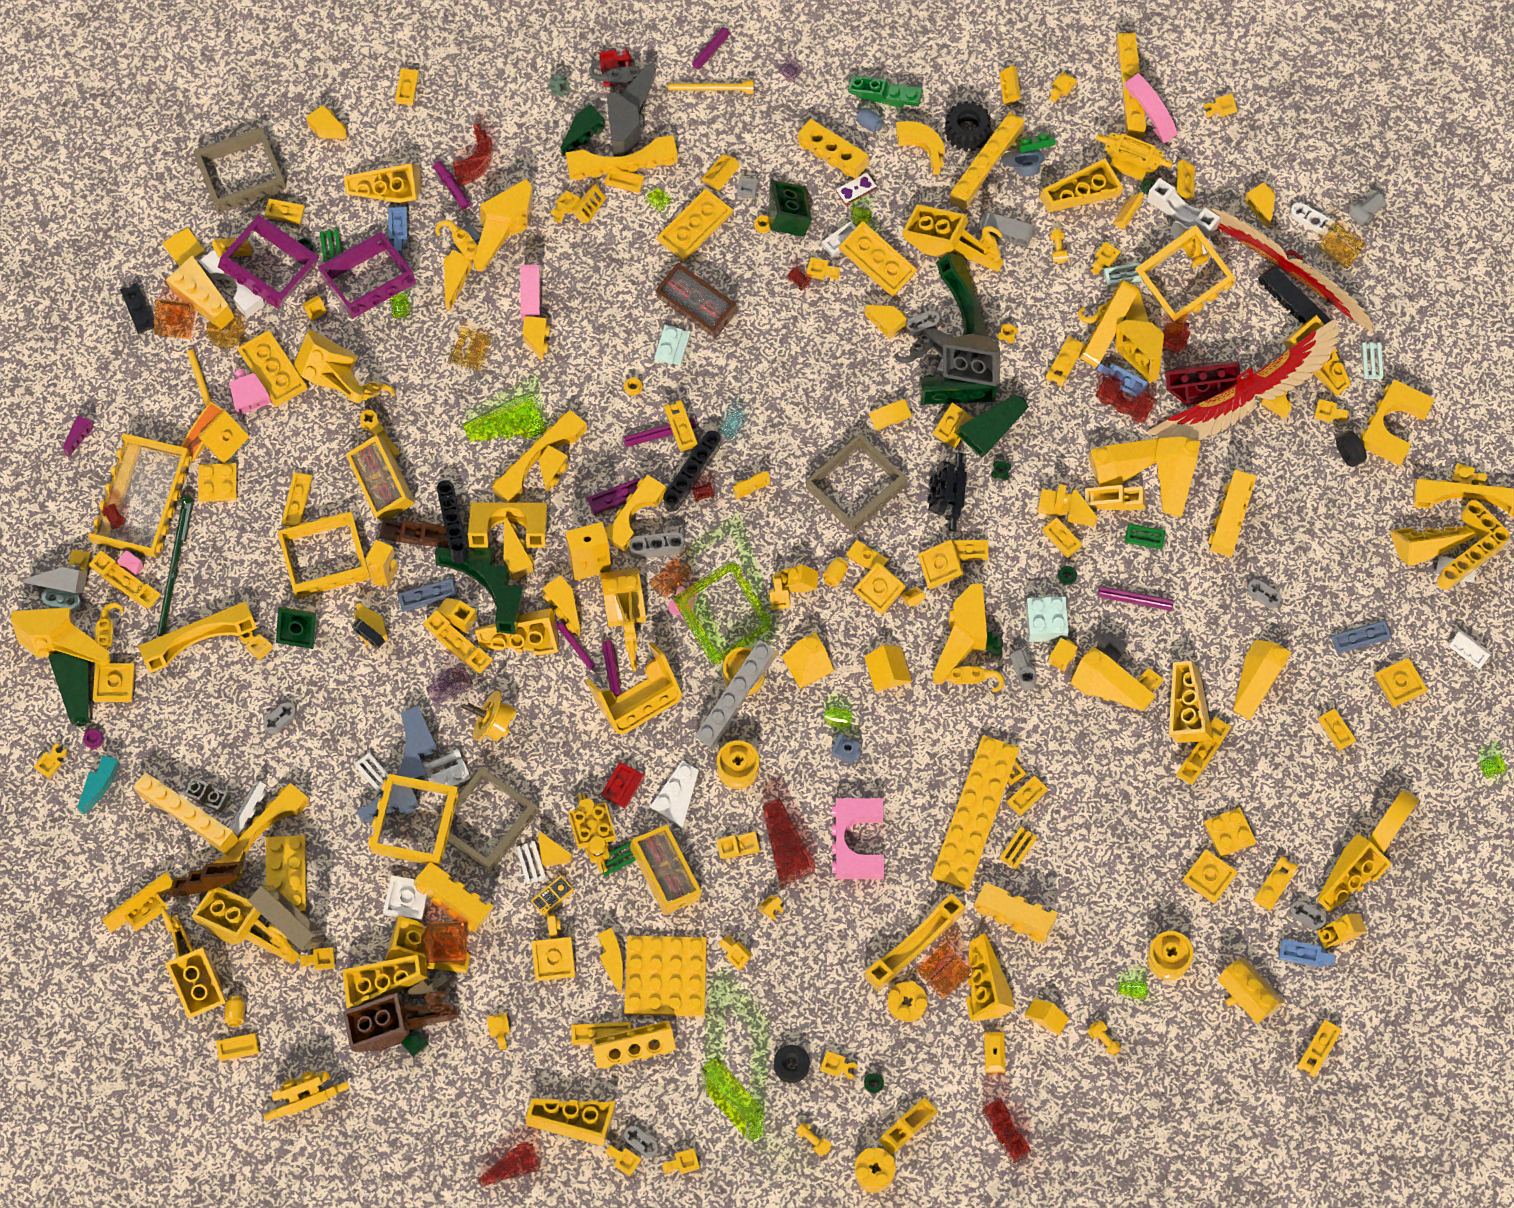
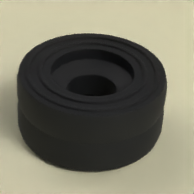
(1351, 449)
(791, 1052)

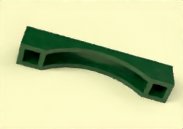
(956, 277)

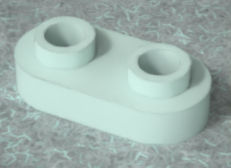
(61, 600)

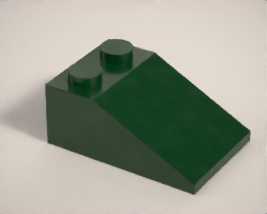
(788, 208)

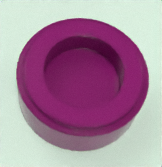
(93, 738)

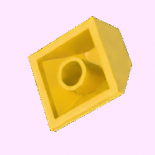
(808, 660)

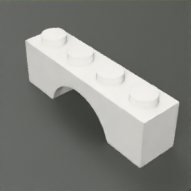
(1167, 200)
(244, 299)

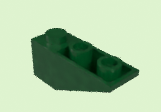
(584, 126)

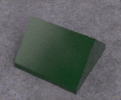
(297, 627)

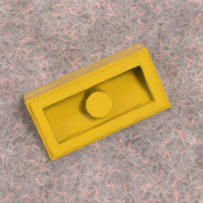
(721, 172)
(1128, 210)

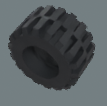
(968, 138)

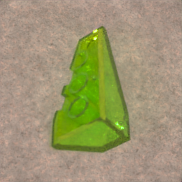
(513, 418)

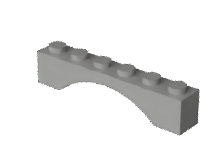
(749, 673)

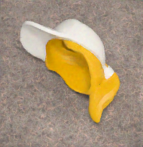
(1193, 249)

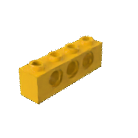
(813, 131)
(624, 1039)

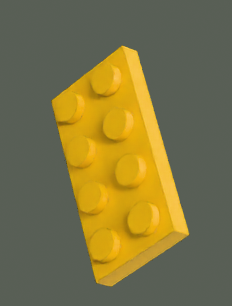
(694, 225)
(877, 259)
(272, 368)
(287, 867)

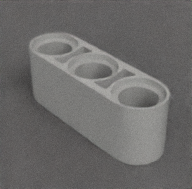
(1012, 230)
(648, 541)

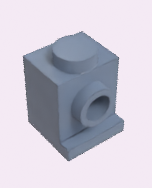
(846, 756)

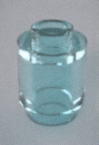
(732, 424)

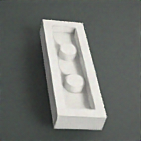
(247, 809)

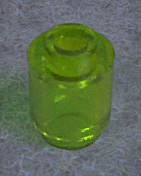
(838, 717)

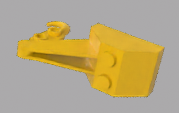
(500, 217)
(943, 231)
(1136, 338)
(332, 367)
(624, 605)
(54, 632)
(967, 635)
(232, 917)
(192, 973)

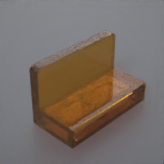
(670, 578)

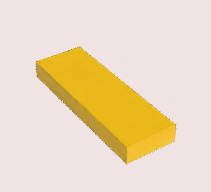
(297, 499)
(583, 1033)

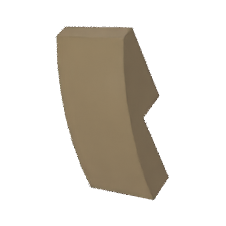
(207, 795)
(421, 989)

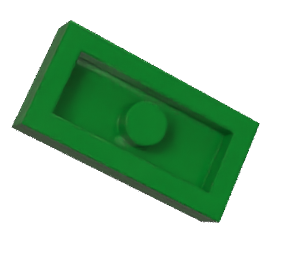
(1033, 143)

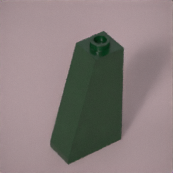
(988, 428)
(74, 684)

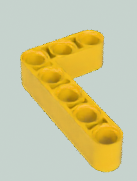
(1493, 539)

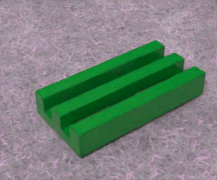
(328, 234)
(1143, 536)
(621, 865)

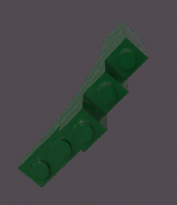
(495, 579)

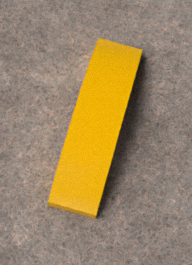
(124, 581)
(457, 643)
(1203, 752)

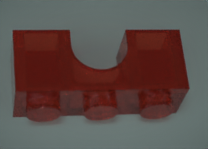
(1111, 393)
(1001, 1125)

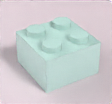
(1046, 619)

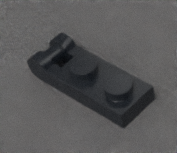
(137, 308)

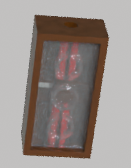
(696, 300)

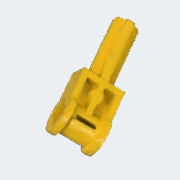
(376, 428)

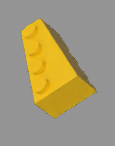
(1083, 187)
(452, 897)
(1015, 912)

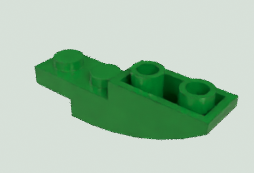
(882, 92)

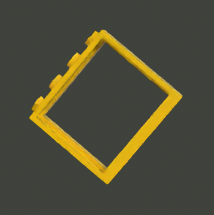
(1210, 295)
(328, 582)
(444, 830)

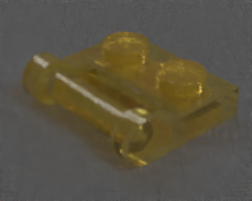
(1338, 249)
(476, 350)

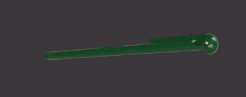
(181, 534)

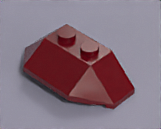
(1201, 381)

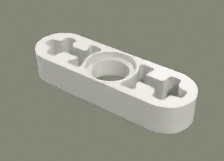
(1312, 213)

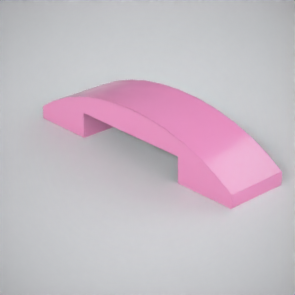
(1153, 106)

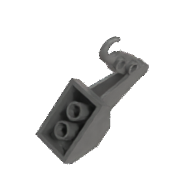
(626, 109)
(964, 357)

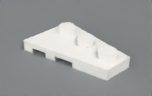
(676, 794)

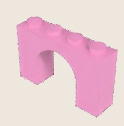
(848, 863)

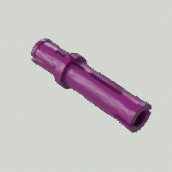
(448, 180)

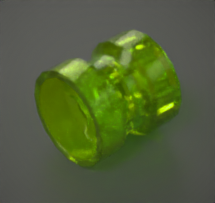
(399, 306)
(1492, 766)

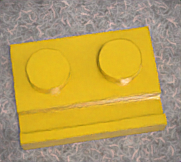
(949, 423)

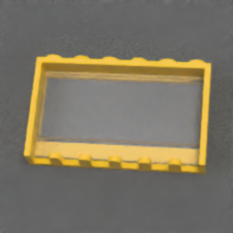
(145, 492)

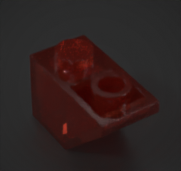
(1176, 336)

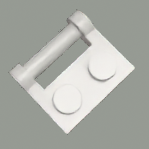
(451, 776)

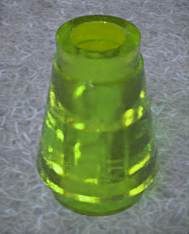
(1133, 989)

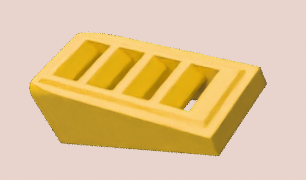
(577, 209)

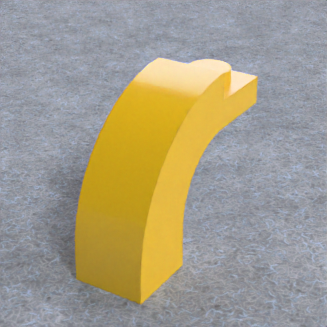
(925, 137)
(1393, 820)

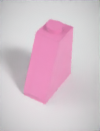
(530, 291)

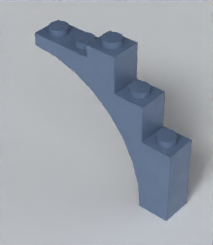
(418, 745)

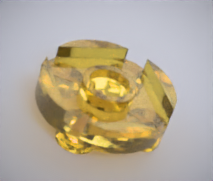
(227, 340)

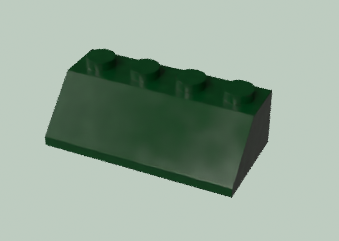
(946, 390)

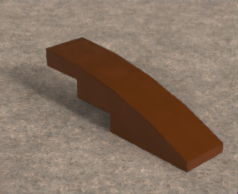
(413, 533)
(211, 877)

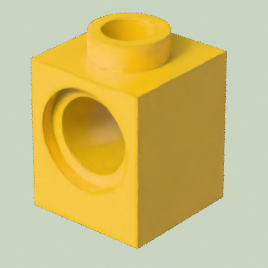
(1063, 654)

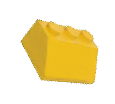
(1250, 990)

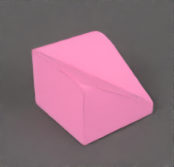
(130, 563)

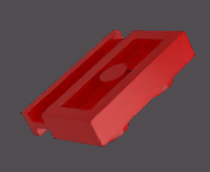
(622, 785)

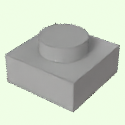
(747, 187)

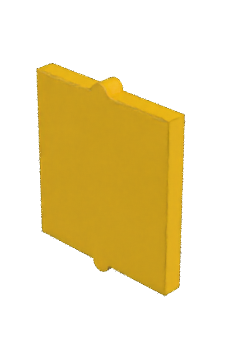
(183, 246)

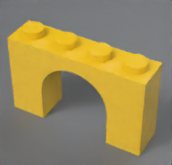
(1397, 398)
(489, 514)

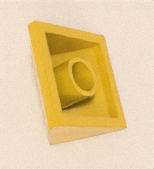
(887, 667)

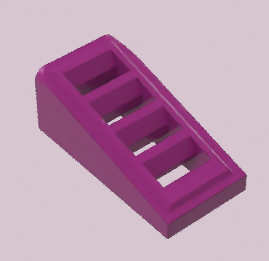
(78, 432)

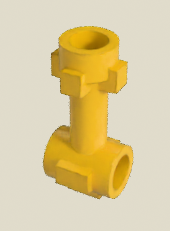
(1059, 255)
(1098, 1029)
(821, 1146)

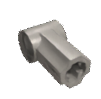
(1364, 212)
(1023, 669)

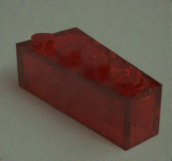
(787, 848)

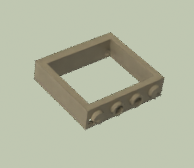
(230, 146)
(877, 503)
(510, 837)
(286, 918)

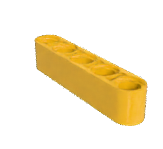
(1107, 324)

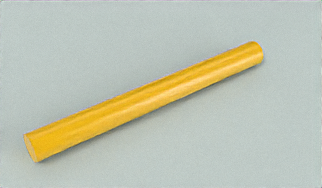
(199, 377)

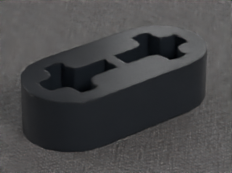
(368, 633)

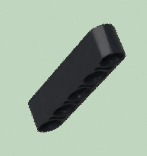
(1290, 296)
(691, 479)
(452, 521)

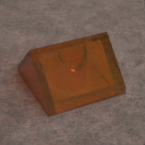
(174, 318)
(445, 941)
(944, 971)

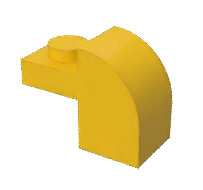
(1054, 502)

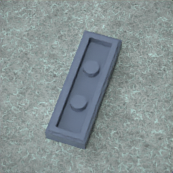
(427, 595)
(1361, 637)

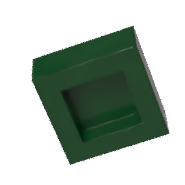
(994, 643)
(414, 1043)

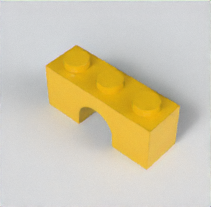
(380, 563)

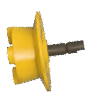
(492, 717)

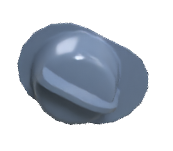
(1024, 163)

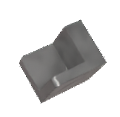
(1112, 646)

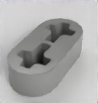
(921, 319)
(1261, 597)
(276, 714)
(1305, 919)
(638, 1145)

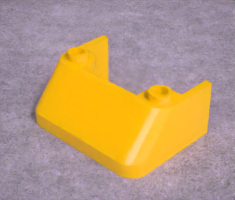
(642, 700)

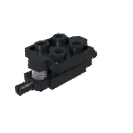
(948, 490)

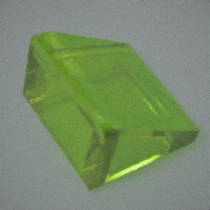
(658, 199)
(860, 214)

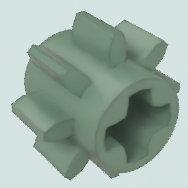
(559, 85)

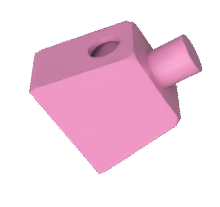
(248, 392)

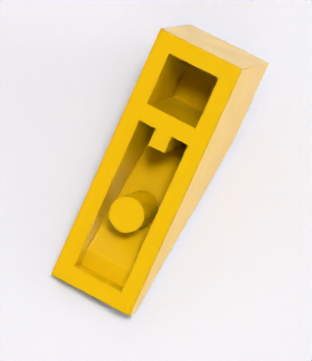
(455, 273)

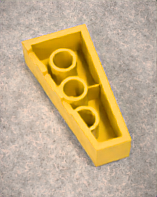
(195, 287)
(1232, 513)
(1188, 705)
(382, 979)
(572, 1118)

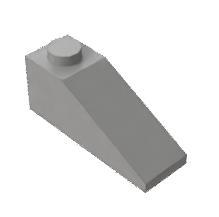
(64, 578)

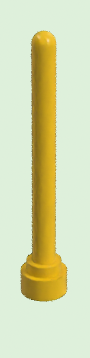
(746, 86)

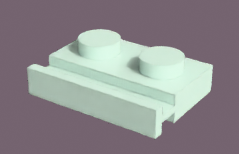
(672, 345)

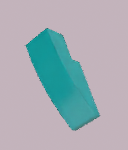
(98, 783)

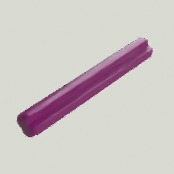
(651, 434)
(1135, 598)

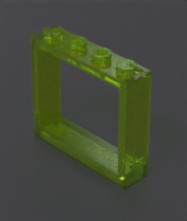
(681, 603)
(733, 1099)

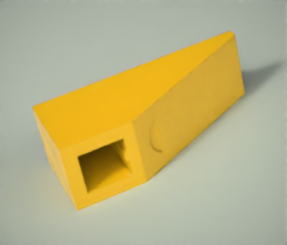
(514, 554)
(561, 597)

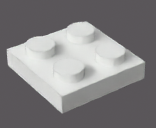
(404, 899)

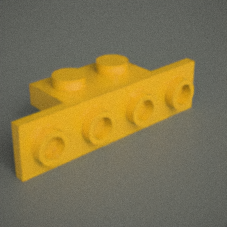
(140, 907)

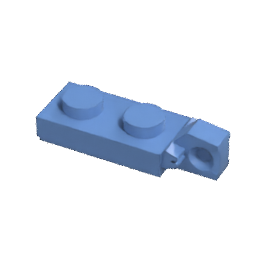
(398, 227)
(1133, 384)
(1305, 954)

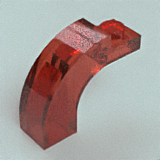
(477, 164)

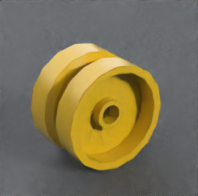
(732, 664)
(738, 764)
(1171, 944)

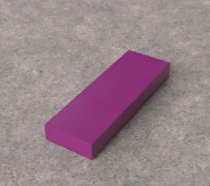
(612, 497)

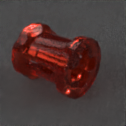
(799, 278)
(702, 492)
(113, 516)

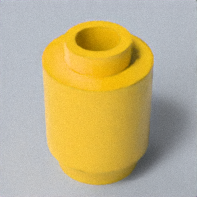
(835, 572)
(234, 1011)

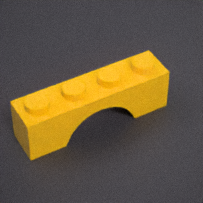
(648, 493)

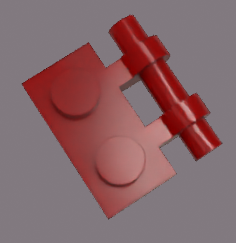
(610, 60)

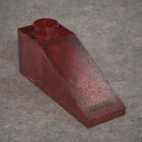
(514, 1164)

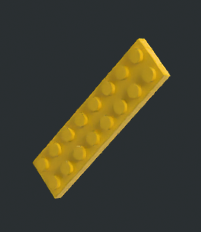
(975, 813)

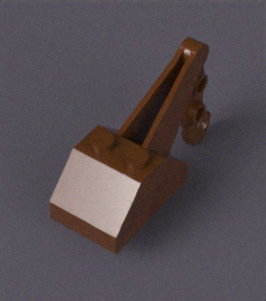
(385, 1021)

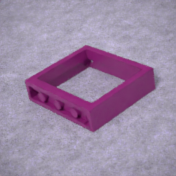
(283, 242)
(356, 256)

